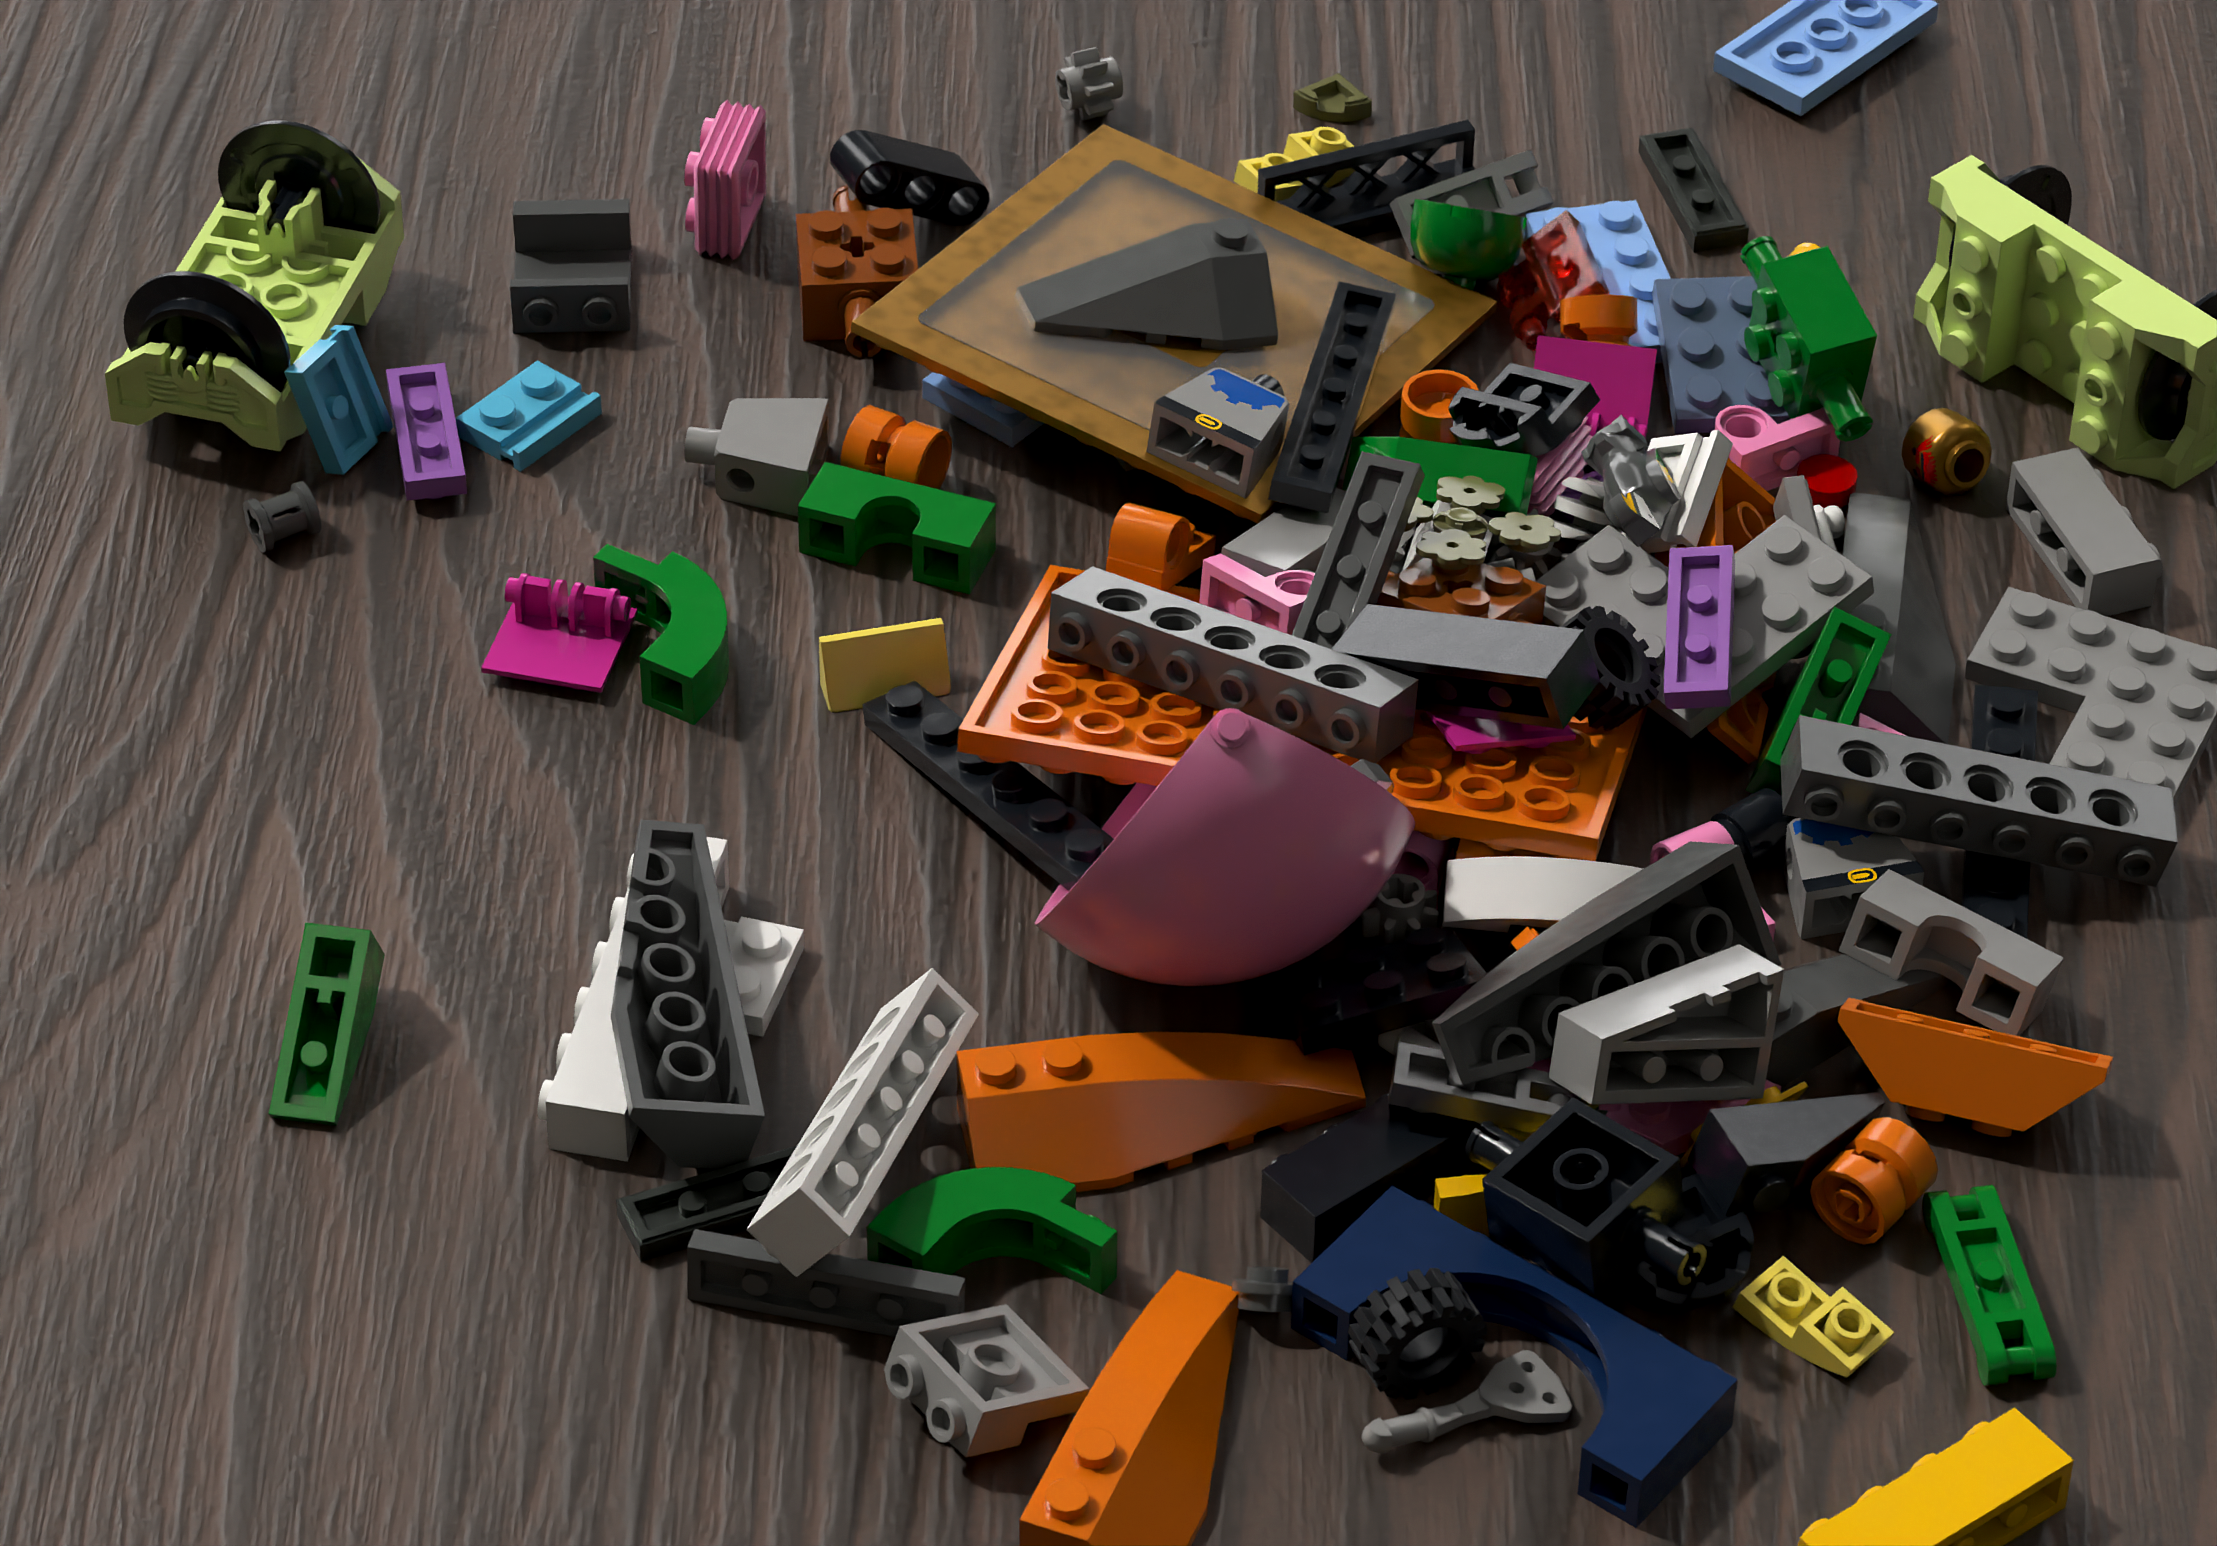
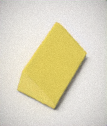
(875, 660)

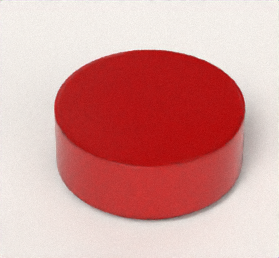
(1829, 479)

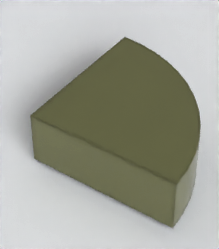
(1332, 100)

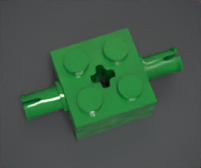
(1809, 335)

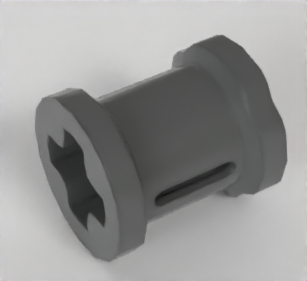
(297, 502)

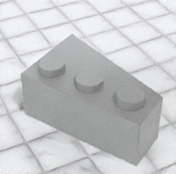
(1675, 1035)

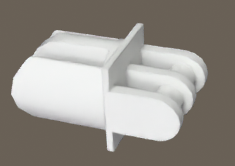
(1587, 511)

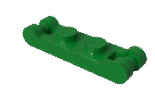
(1990, 1284)

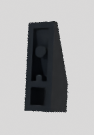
(1772, 1151)

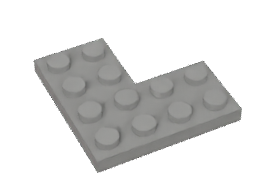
(1781, 601)
(2136, 692)

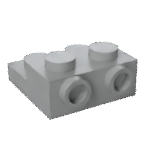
(981, 1378)

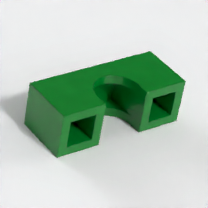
(856, 510)

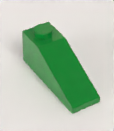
(1440, 460)
(1827, 687)
(326, 1022)

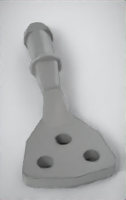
(1491, 1399)

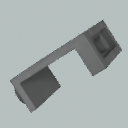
(571, 266)

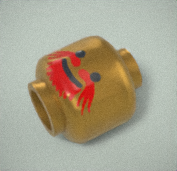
(1946, 451)

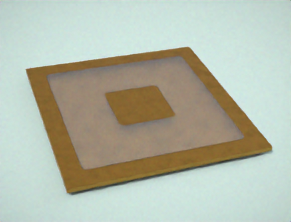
(1107, 195)

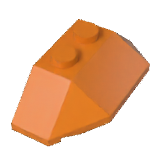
(1968, 1069)

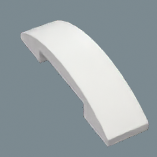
(1523, 890)

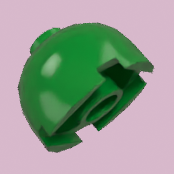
(1465, 241)

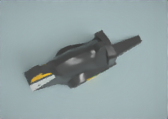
(1634, 480)

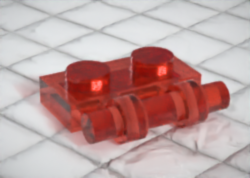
(1561, 267)

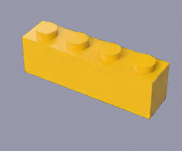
(1970, 1494)

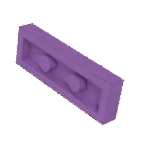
(426, 432)
(1699, 627)

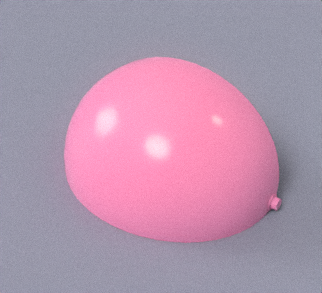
(1232, 861)

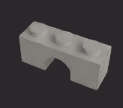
(1912, 928)

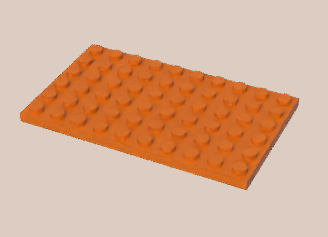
(1103, 724)

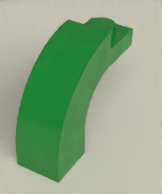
(690, 659)
(994, 1215)

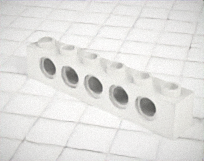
(863, 1123)

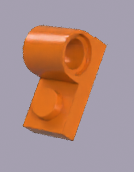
(1156, 546)

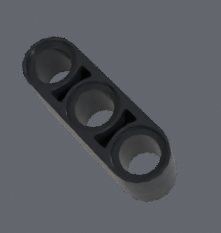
(909, 176)

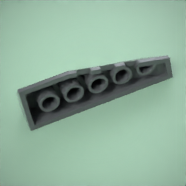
(1918, 666)
(1640, 928)
(681, 1008)

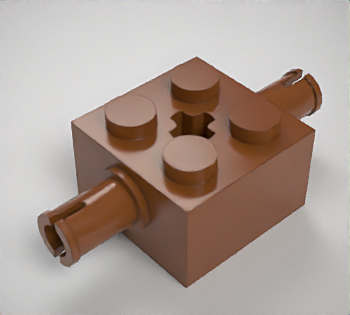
(849, 264)
(1472, 591)

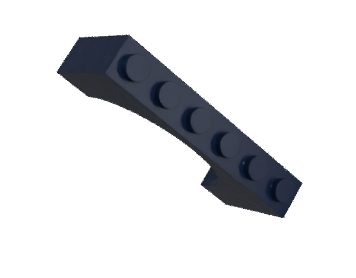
(1655, 1397)

